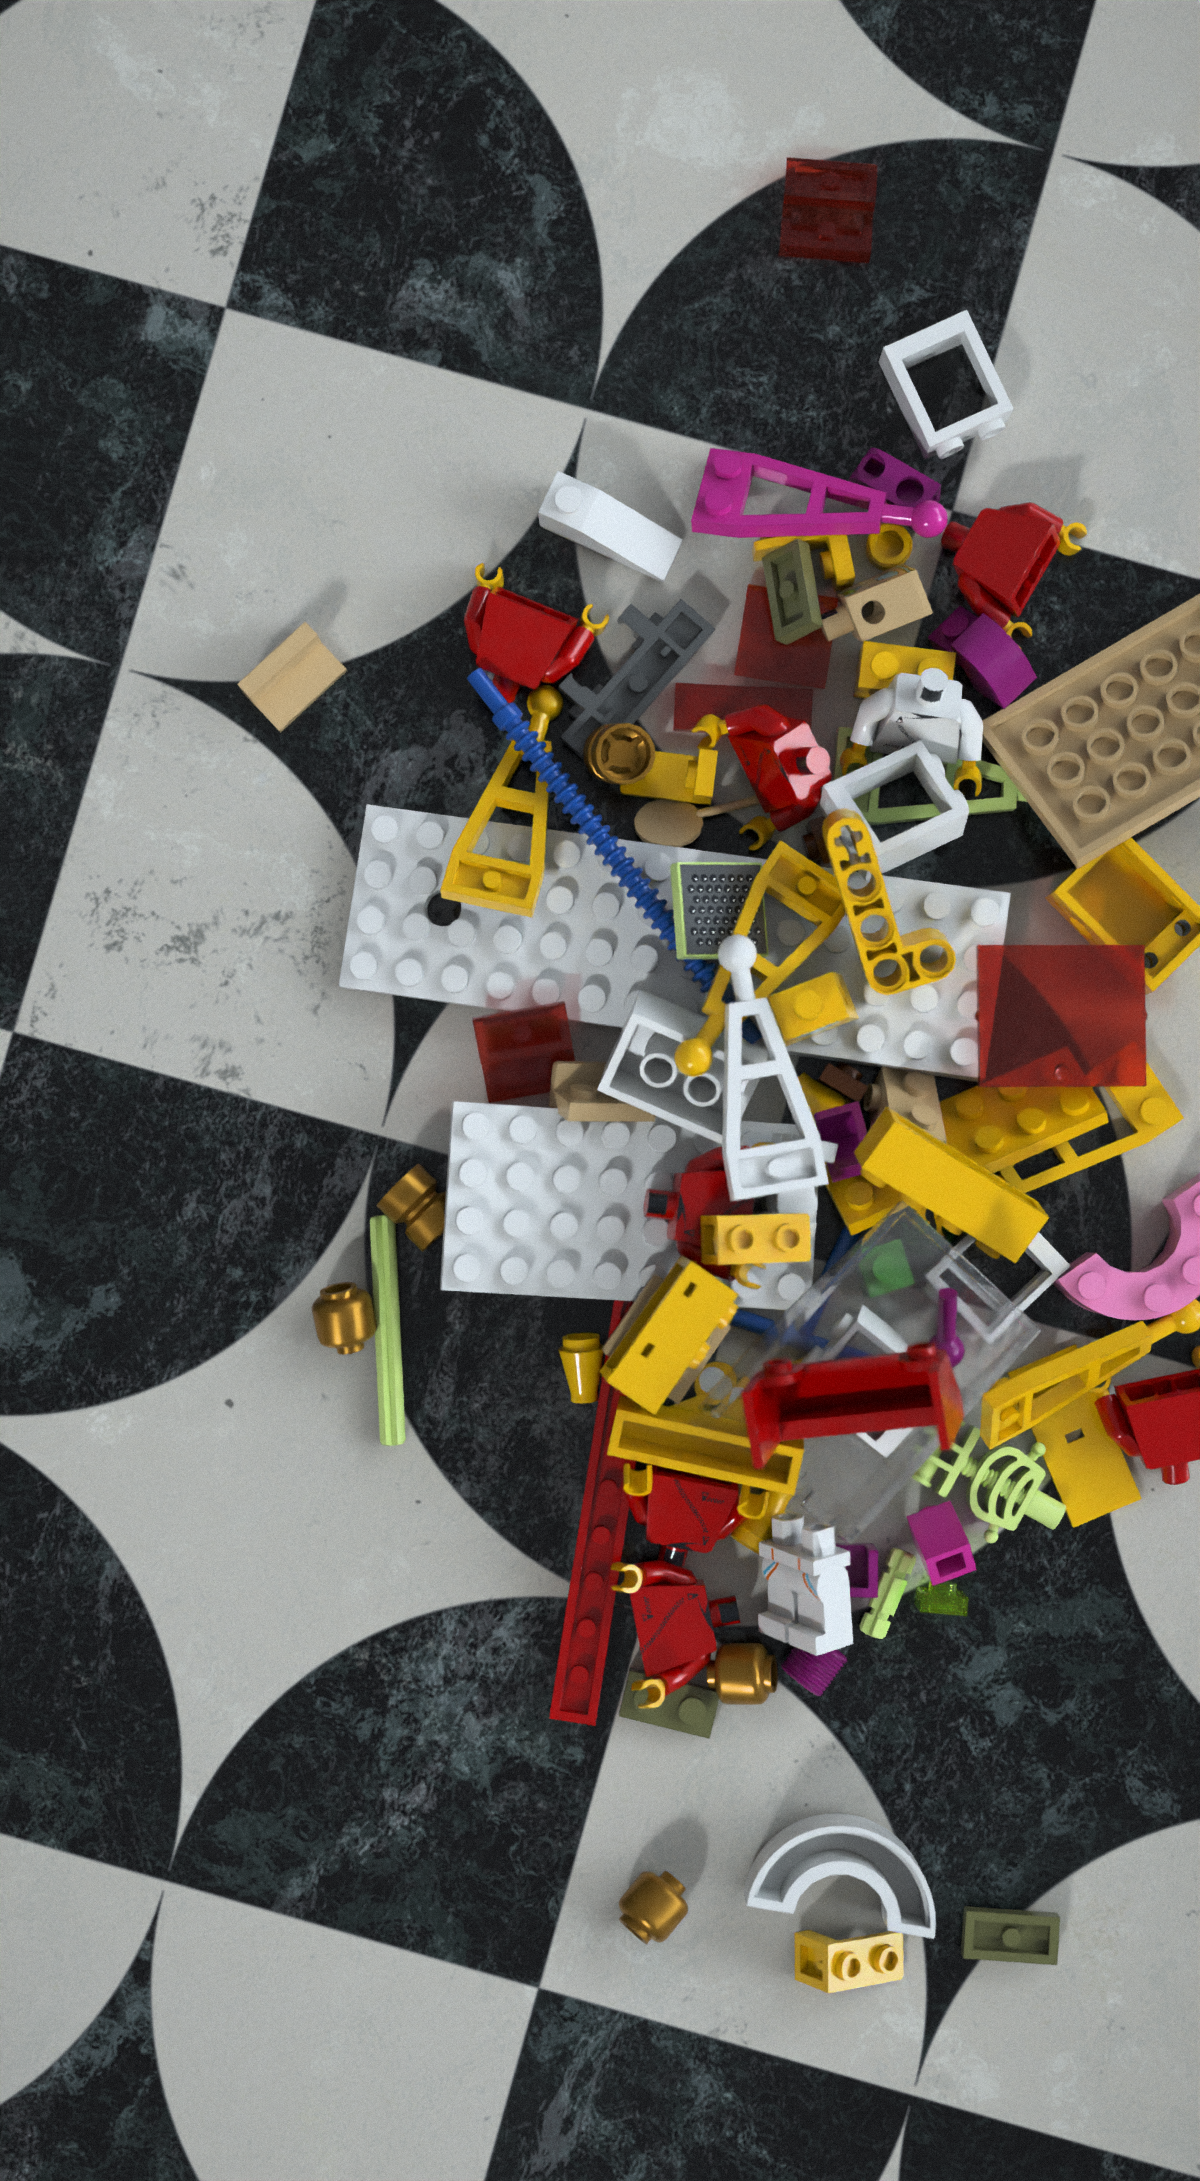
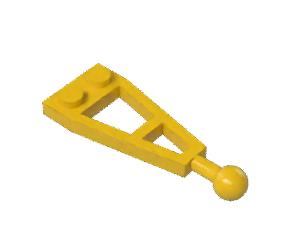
(496, 881)
(803, 889)
(1145, 1109)
(1010, 1405)

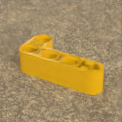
(874, 900)

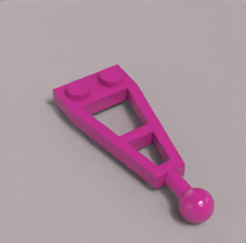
(727, 486)

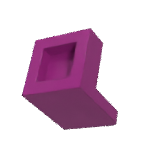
(847, 1128)
(862, 1569)

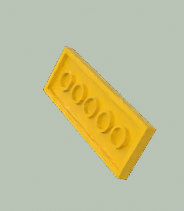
(991, 1129)

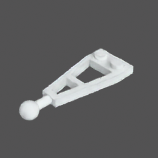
(774, 1166)

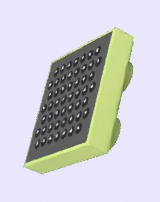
(708, 904)

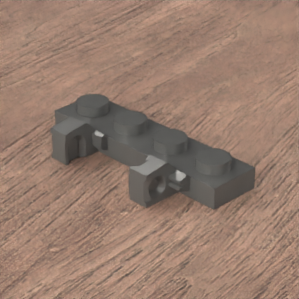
(659, 655)

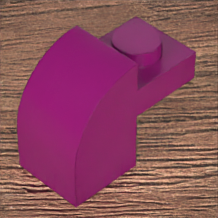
(986, 654)

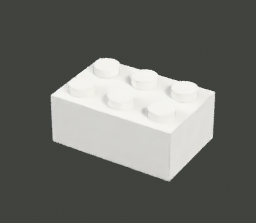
(646, 1076)

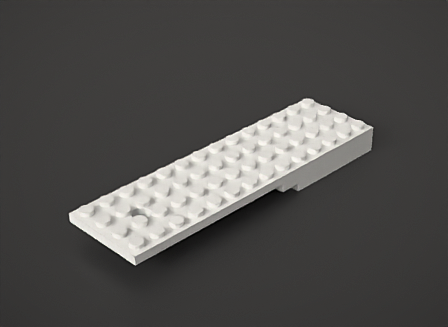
(600, 951)

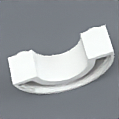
(843, 1846)

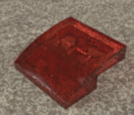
(828, 210)
(764, 658)
(520, 1049)

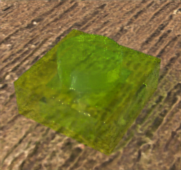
(941, 1599)

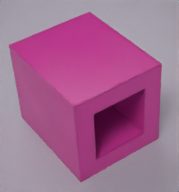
(941, 1542)

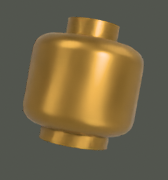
(344, 1317)
(743, 1674)
(653, 1906)

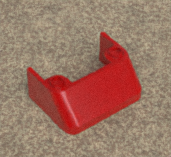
(851, 1398)

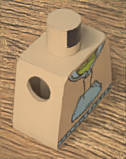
(896, 600)

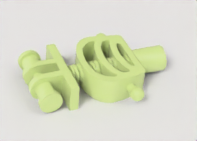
(1026, 1500)

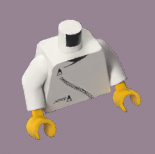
(920, 709)

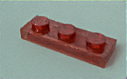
(698, 700)

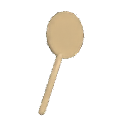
(679, 822)

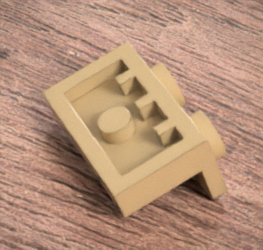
(577, 1099)

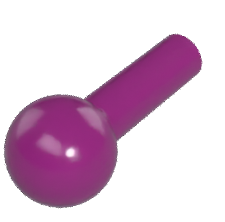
(946, 1327)

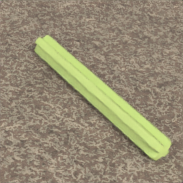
(388, 1331)

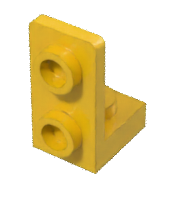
(834, 561)
(678, 778)
(755, 1238)
(849, 1962)

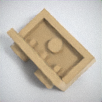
(908, 1094)

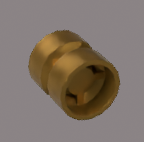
(619, 753)
(418, 1205)

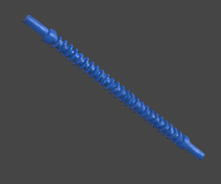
(508, 717)

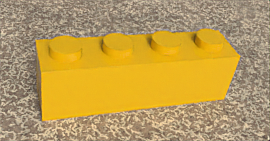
(950, 1186)
(700, 1446)

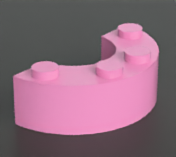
(1154, 1289)

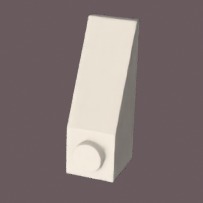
(607, 527)

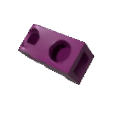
(901, 482)

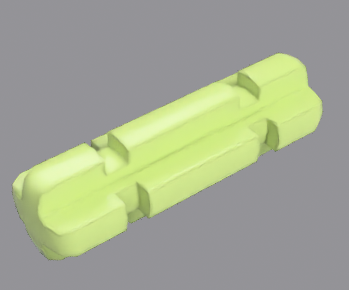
(890, 1590)

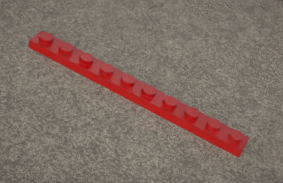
(597, 1548)

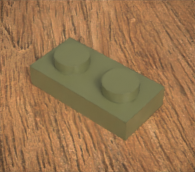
(792, 591)
(684, 1710)
(1010, 1935)

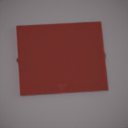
(1061, 1015)

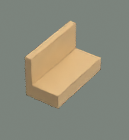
(292, 677)

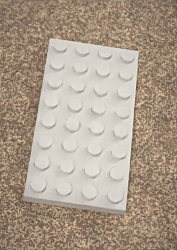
(562, 1202)

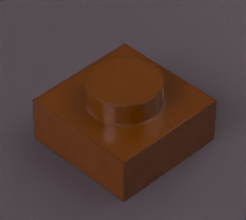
(814, 842)
(843, 1080)

